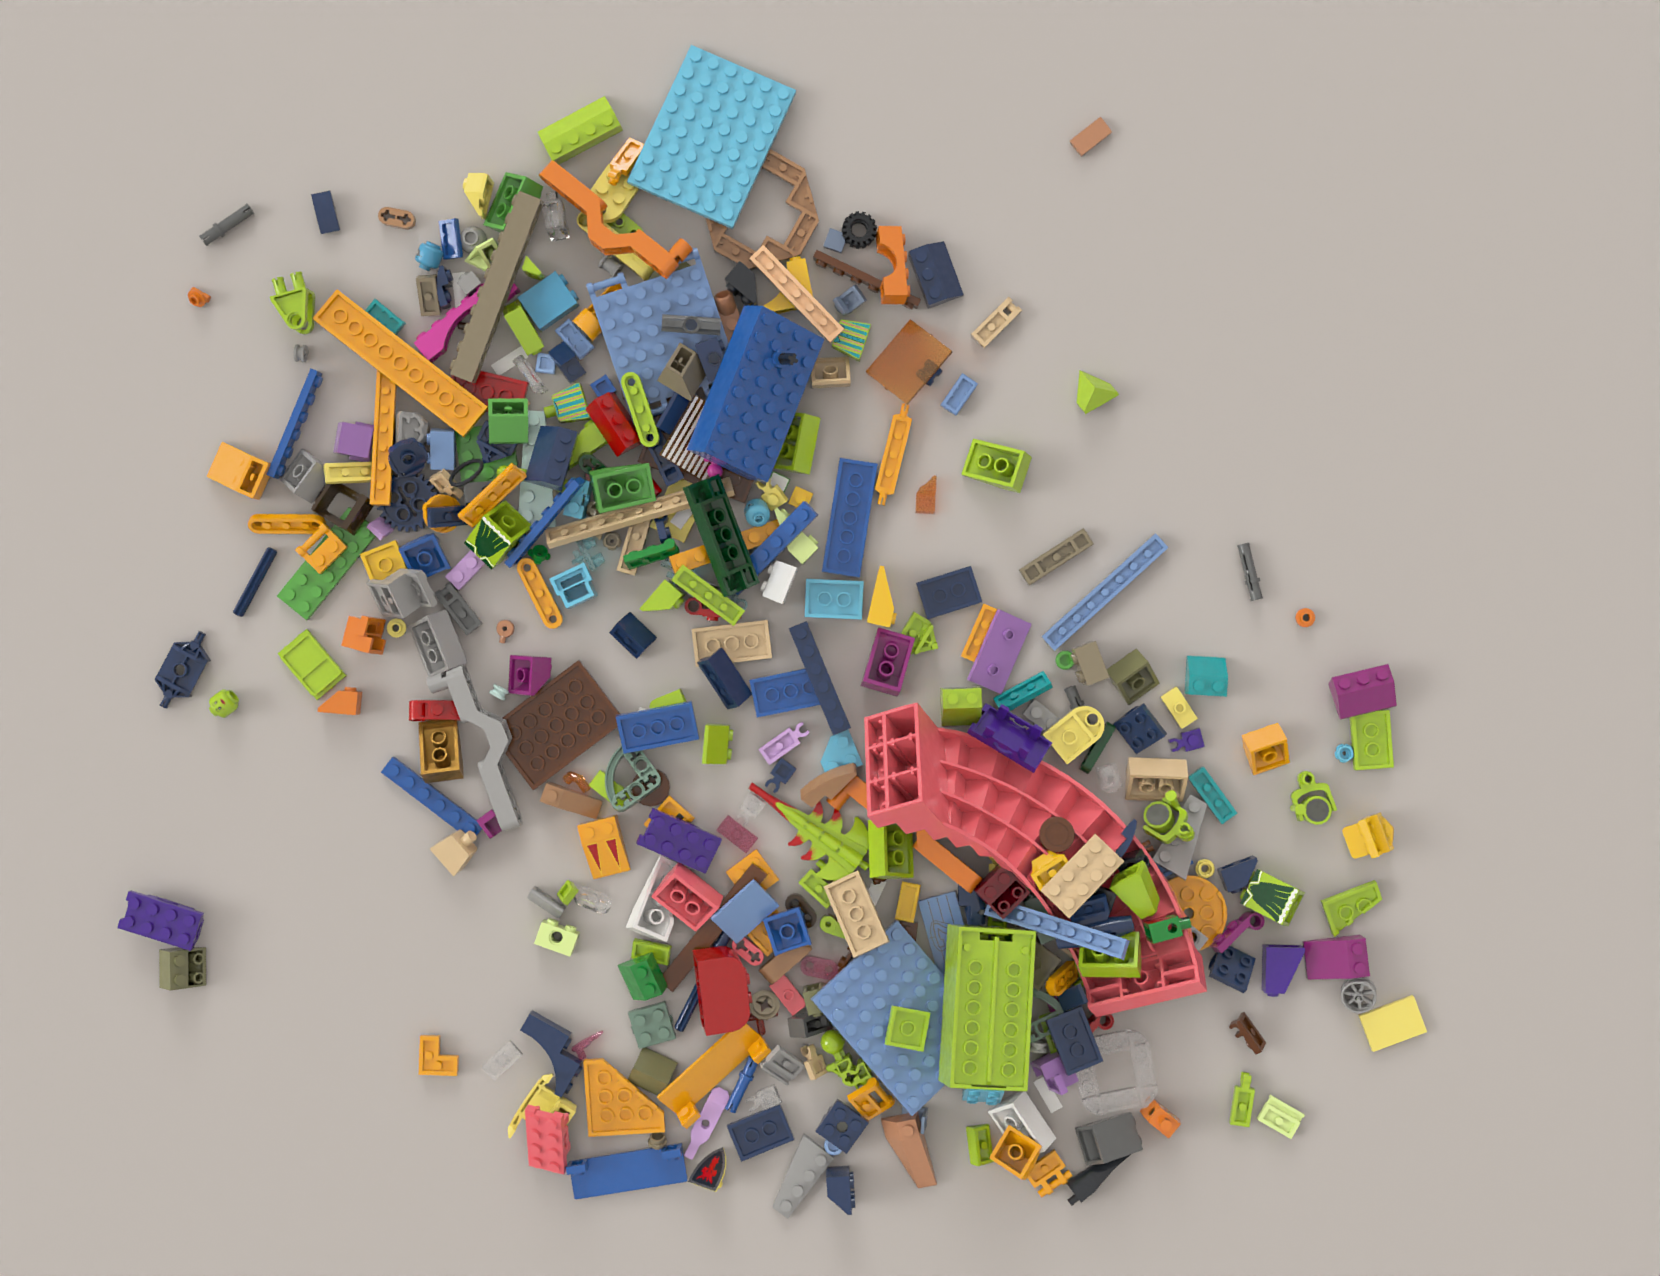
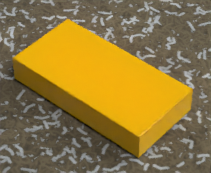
(907, 902)

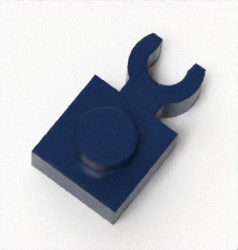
(782, 773)

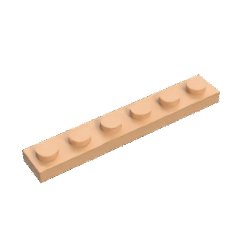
(796, 293)

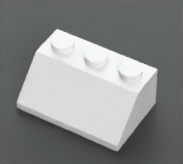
(1023, 1115)

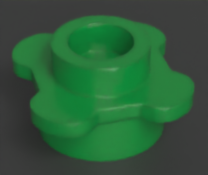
(539, 549)

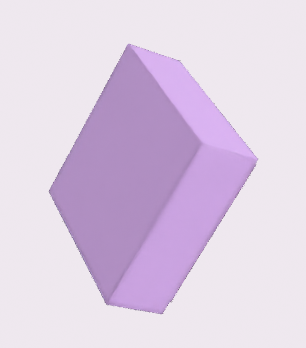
(379, 528)

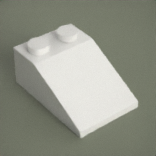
(779, 582)

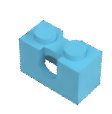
(575, 507)

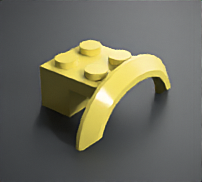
(545, 1098)

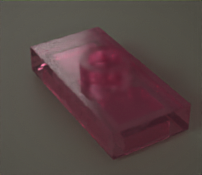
(737, 834)

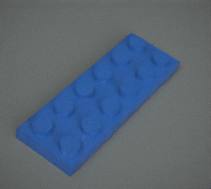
(849, 517)

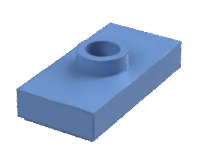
(574, 339)
(959, 394)

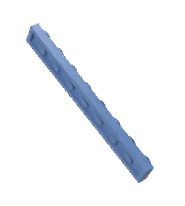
(1104, 592)
(1065, 931)

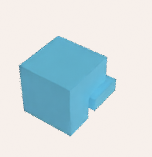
(574, 586)

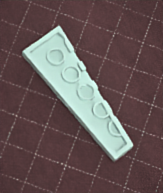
(533, 497)

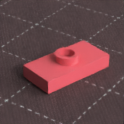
(788, 995)

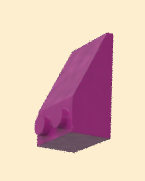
(887, 662)
(1336, 958)

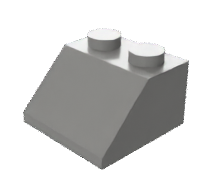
(305, 476)

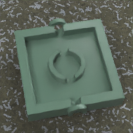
(652, 1024)

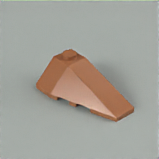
(910, 1146)

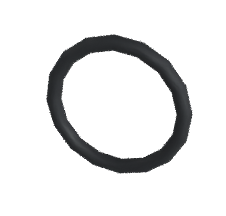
(461, 467)

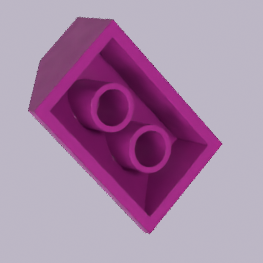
(1363, 691)

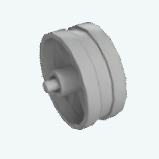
(1358, 994)

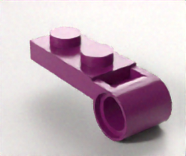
(1235, 929)

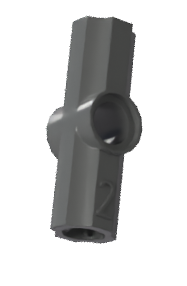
(677, 323)

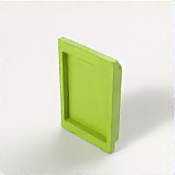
(311, 664)

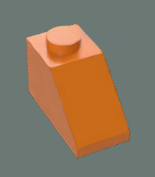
(343, 702)

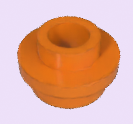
(1299, 617)

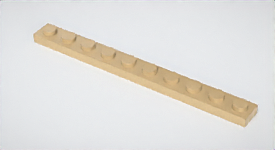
(622, 518)

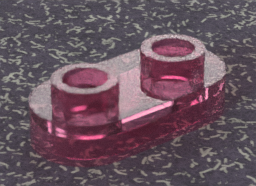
(818, 969)

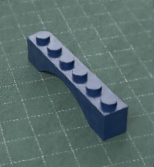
(819, 678)

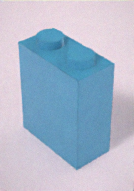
(549, 300)

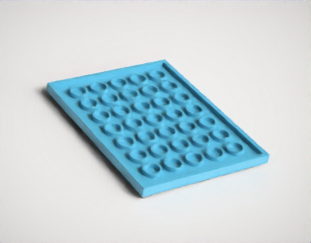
(711, 137)

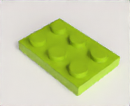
(1372, 740)

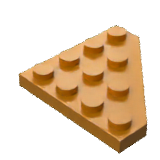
(617, 1104)

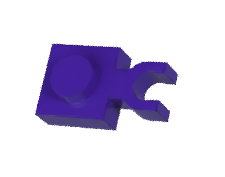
(1190, 740)

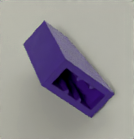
(1279, 967)

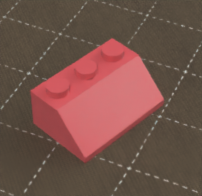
(687, 896)

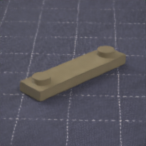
(1056, 556)

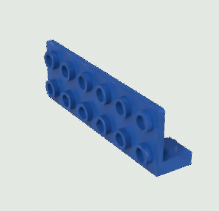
(627, 1171)

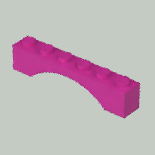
(435, 341)

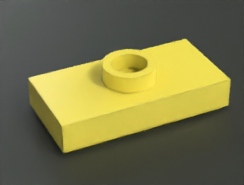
(1178, 707)

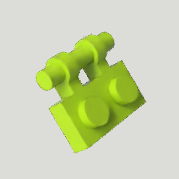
(815, 885)

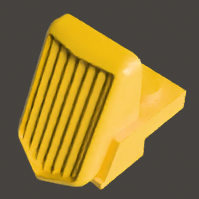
(1369, 836)

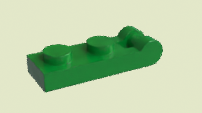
(651, 554)

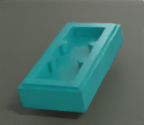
(385, 316)

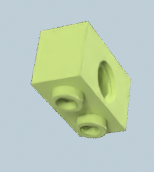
(546, 939)

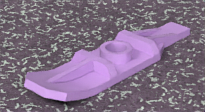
(711, 1111)

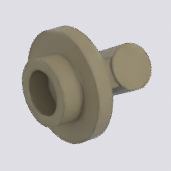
(591, 509)

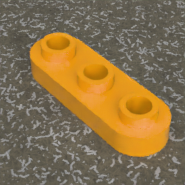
(1062, 979)

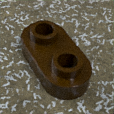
(805, 907)

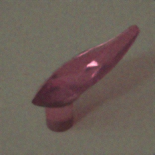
(580, 1046)

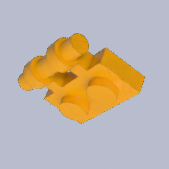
(1046, 1168)

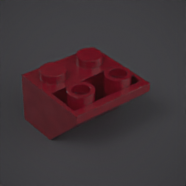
(1001, 891)

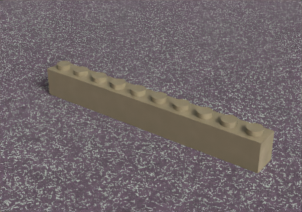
(497, 287)

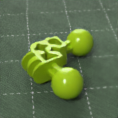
(833, 1043)

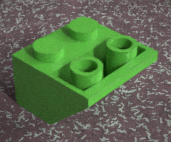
(508, 421)

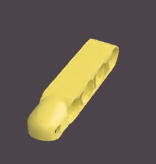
(630, 259)

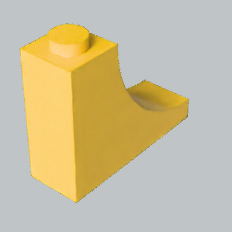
(799, 270)

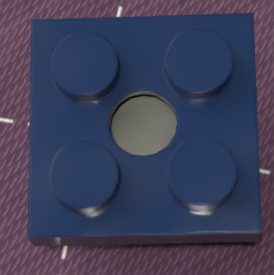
(841, 1126)

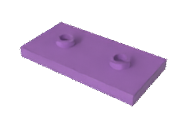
(999, 651)

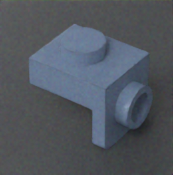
(849, 300)

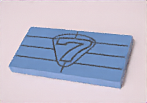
(936, 914)

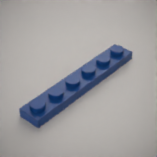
(292, 429)
(540, 526)
(782, 537)
(430, 797)

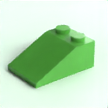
(622, 486)

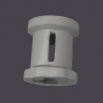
(610, 265)

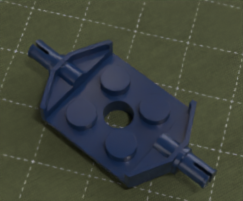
(193, 659)

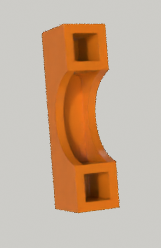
(890, 244)

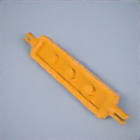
(893, 454)

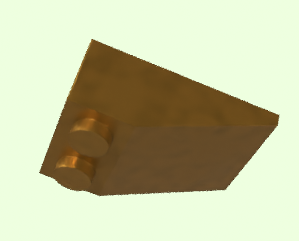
(440, 751)

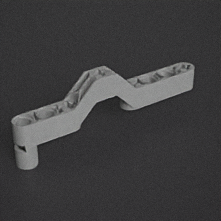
(498, 736)

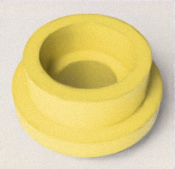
(402, 628)
(1210, 870)

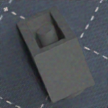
(806, 1026)

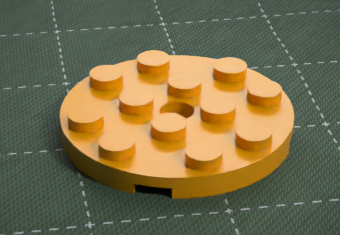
(1205, 901)

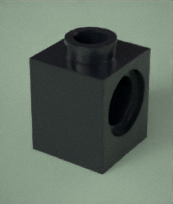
(1133, 858)

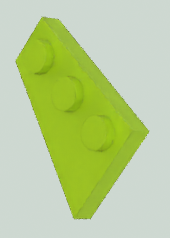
(1348, 905)

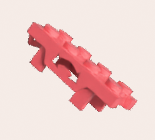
(546, 1139)

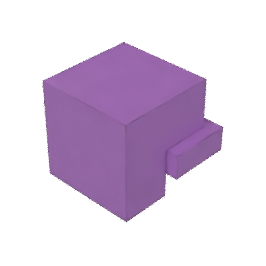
(354, 440)
(1053, 1073)

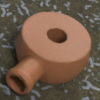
(504, 634)

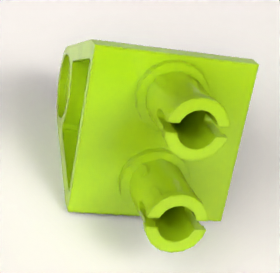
(294, 304)

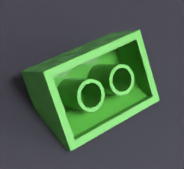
(501, 205)

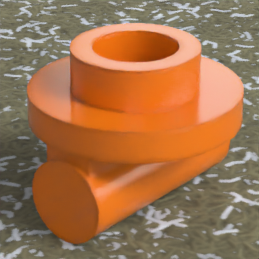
(198, 297)

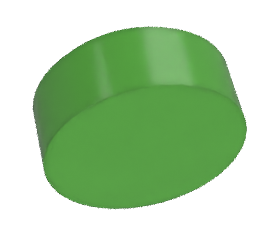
(1063, 660)

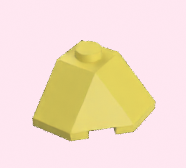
(479, 189)

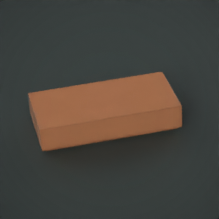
(1090, 136)

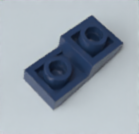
(325, 212)
(444, 280)

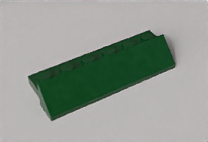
(721, 535)

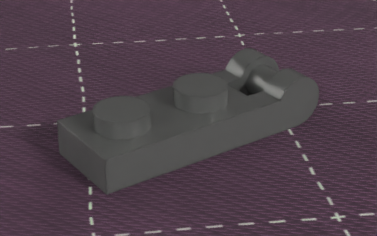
(459, 609)

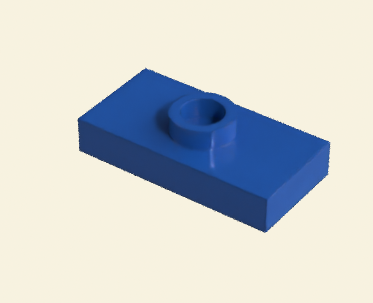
(450, 239)

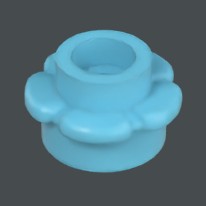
(1349, 753)

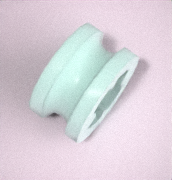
(499, 692)

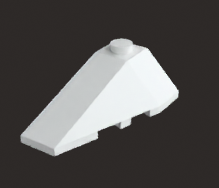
(648, 915)

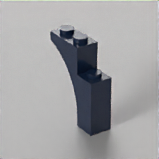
(553, 1040)

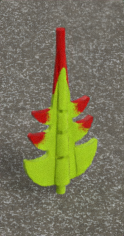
(843, 850)

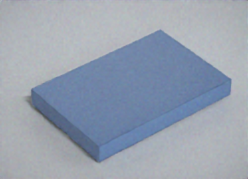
(745, 911)

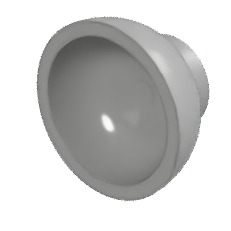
(472, 237)

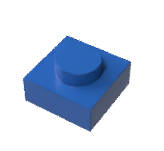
(603, 386)

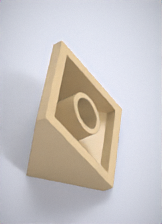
(831, 372)

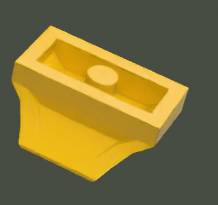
(1046, 867)

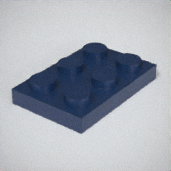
(949, 592)
(1074, 1040)
(760, 1132)

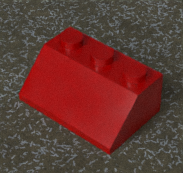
(614, 423)

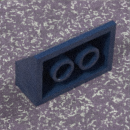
(935, 274)
(551, 457)

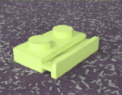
(1280, 1116)

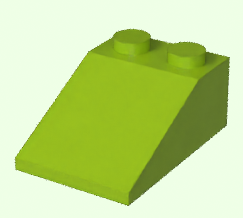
(996, 465)

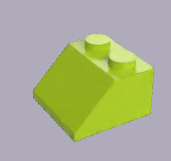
(664, 598)
(716, 744)

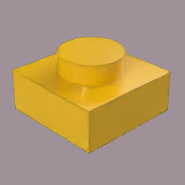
(800, 495)

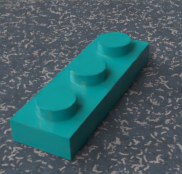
(1024, 691)
(1212, 795)

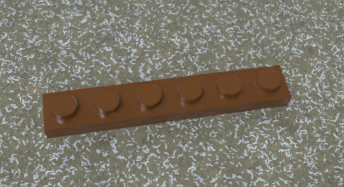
(857, 276)

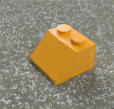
(1266, 748)
(1016, 1152)

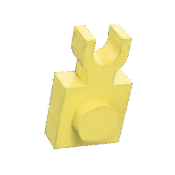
(772, 494)

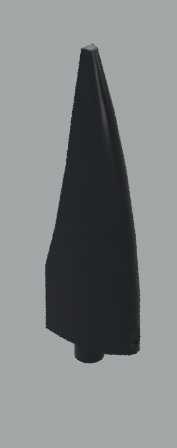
(1090, 1179)

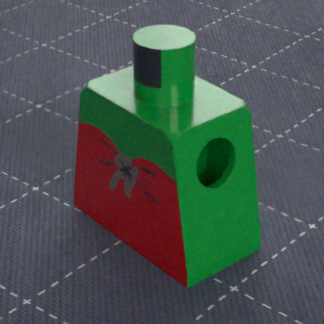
(1157, 929)

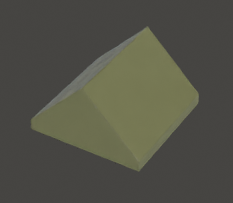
(652, 1071)

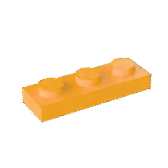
(978, 632)

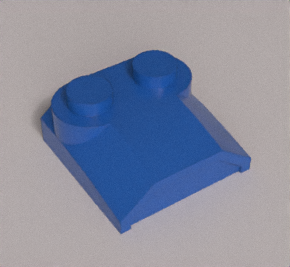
(425, 555)
(787, 930)

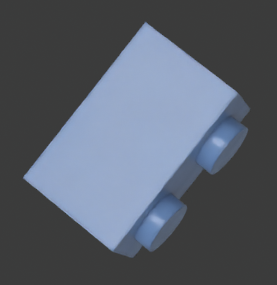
(442, 449)

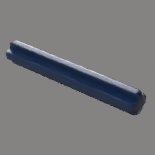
(255, 582)

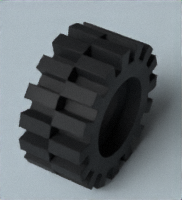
(861, 218)

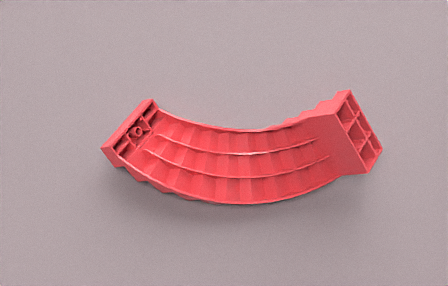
(996, 806)

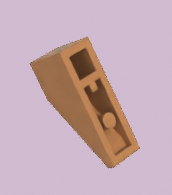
(570, 800)

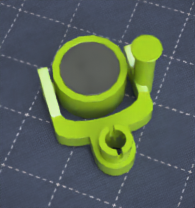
(1313, 808)
(1161, 819)

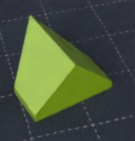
(1093, 392)

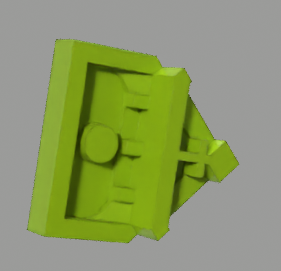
(922, 631)

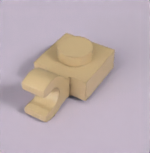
(815, 1063)

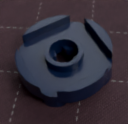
(407, 447)

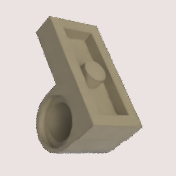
(428, 295)

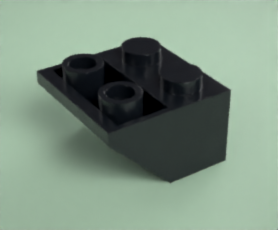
(742, 282)

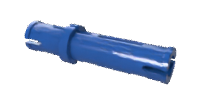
(746, 1076)

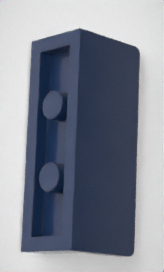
(725, 679)

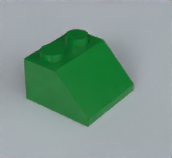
(643, 977)

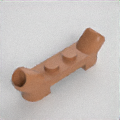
(727, 311)

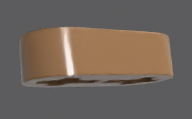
(397, 213)

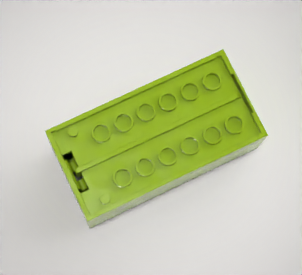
(987, 1007)

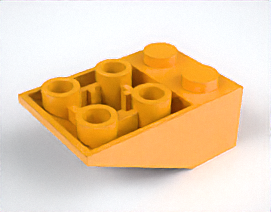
(240, 471)

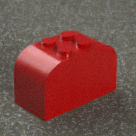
(721, 989)

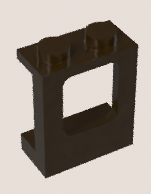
(356, 515)

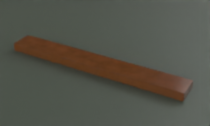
(707, 933)

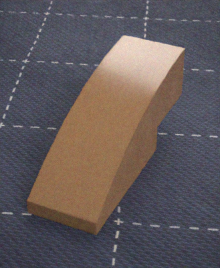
(828, 784)

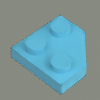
(840, 752)

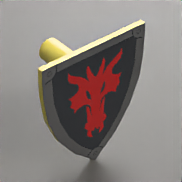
(710, 1171)

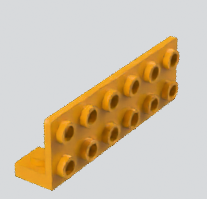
(710, 1070)

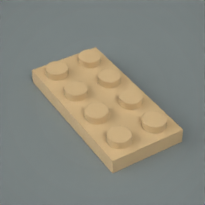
(741, 642)
(1082, 876)
(856, 914)

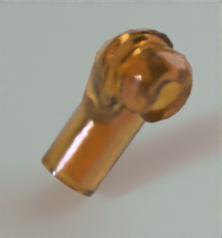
(578, 779)

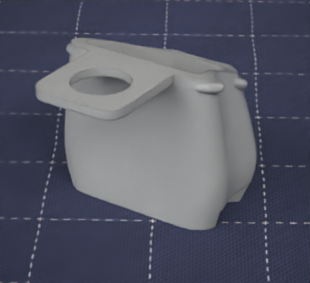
(410, 426)

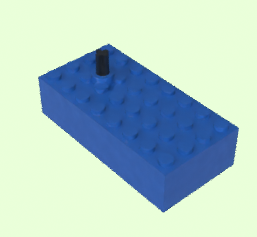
(755, 393)

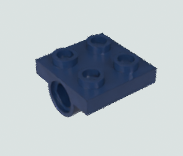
(1140, 728)
(1232, 968)

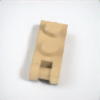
(995, 323)

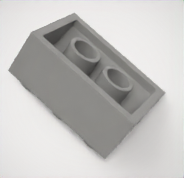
(437, 643)

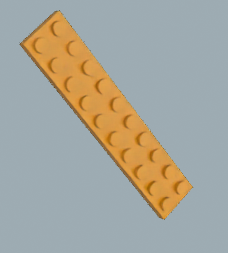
(400, 363)

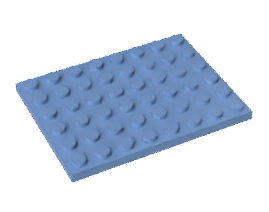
(860, 1008)

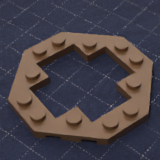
(799, 198)

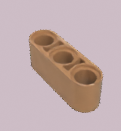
(782, 963)

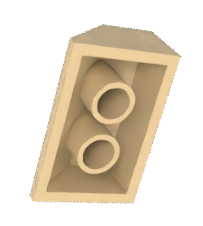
(1153, 777)

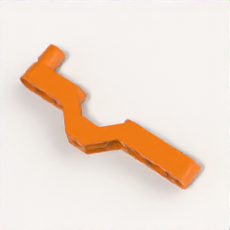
(601, 237)
(929, 848)

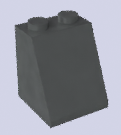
(1109, 1139)

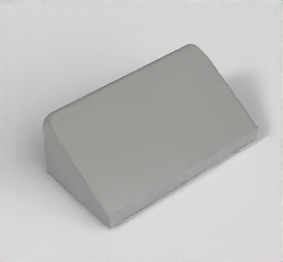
(546, 902)

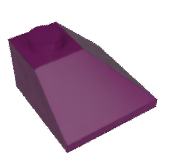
(528, 674)

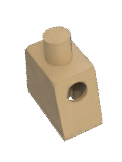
(455, 850)

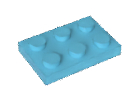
(834, 599)

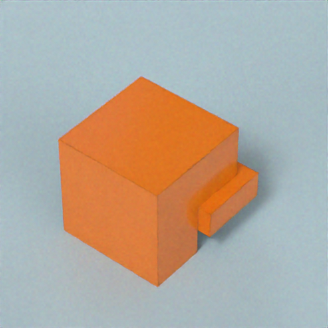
(365, 634)

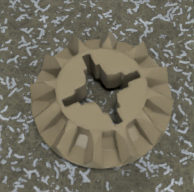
(759, 998)

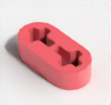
(745, 953)

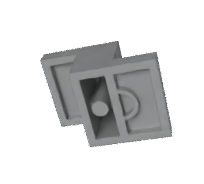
(402, 593)

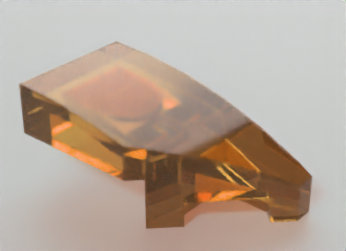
(926, 497)

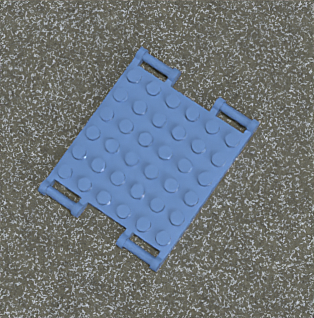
(634, 324)

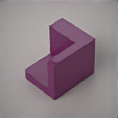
(489, 824)

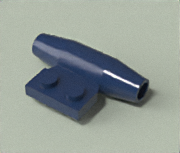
(1095, 915)

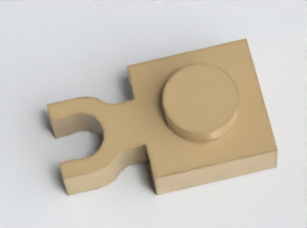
(441, 482)

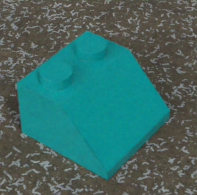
(1206, 676)

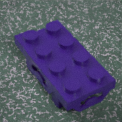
(1010, 739)
(679, 841)
(162, 920)

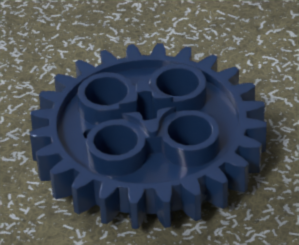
(422, 492)

